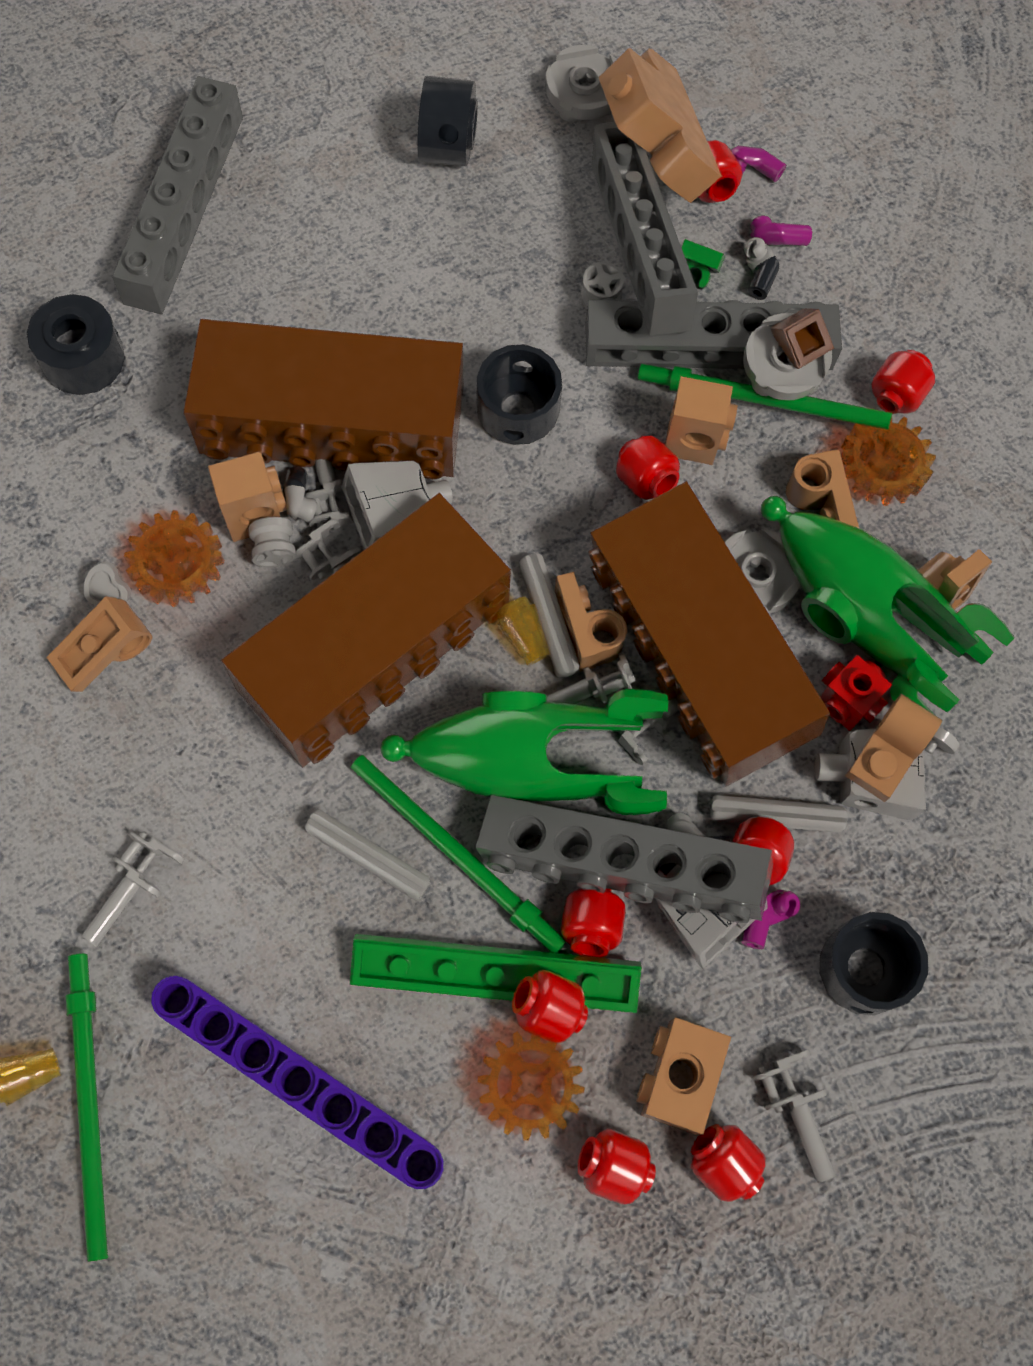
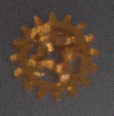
(887, 461)
(180, 562)
(546, 1102)

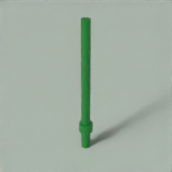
(746, 393)
(523, 914)
(81, 1005)

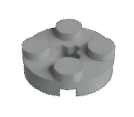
(562, 86)
(771, 375)
(767, 550)

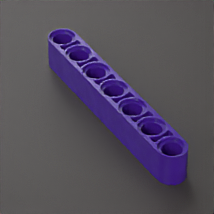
(273, 1076)

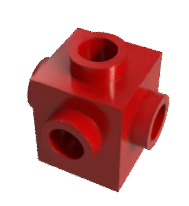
(855, 692)

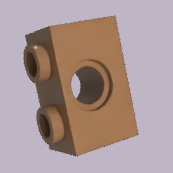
(700, 420)
(246, 492)
(705, 1055)

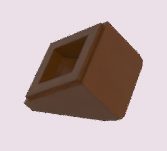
(803, 336)

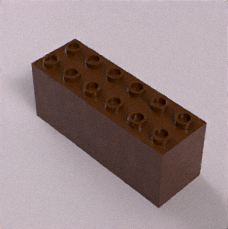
(324, 396)
(370, 630)
(706, 635)

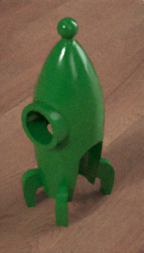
(858, 583)
(505, 742)

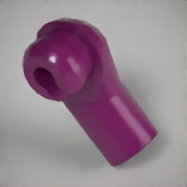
(759, 160)
(780, 232)
(781, 906)

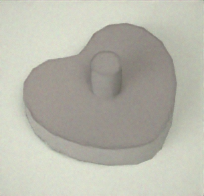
(105, 581)
(944, 741)

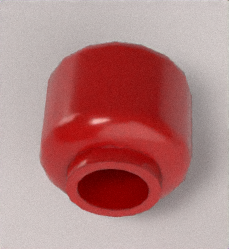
(730, 171)
(903, 382)
(647, 467)
(770, 835)
(593, 921)
(550, 1006)
(728, 1162)
(616, 1166)

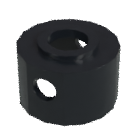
(447, 120)
(78, 366)
(501, 378)
(900, 953)

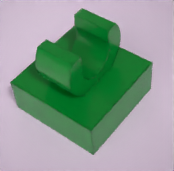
(702, 259)

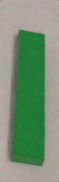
(487, 970)

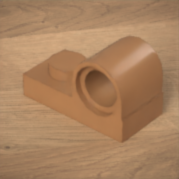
(832, 487)
(956, 576)
(582, 625)
(103, 636)
(893, 747)

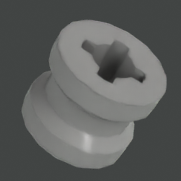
(604, 277)
(272, 542)

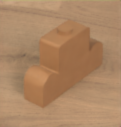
(659, 117)

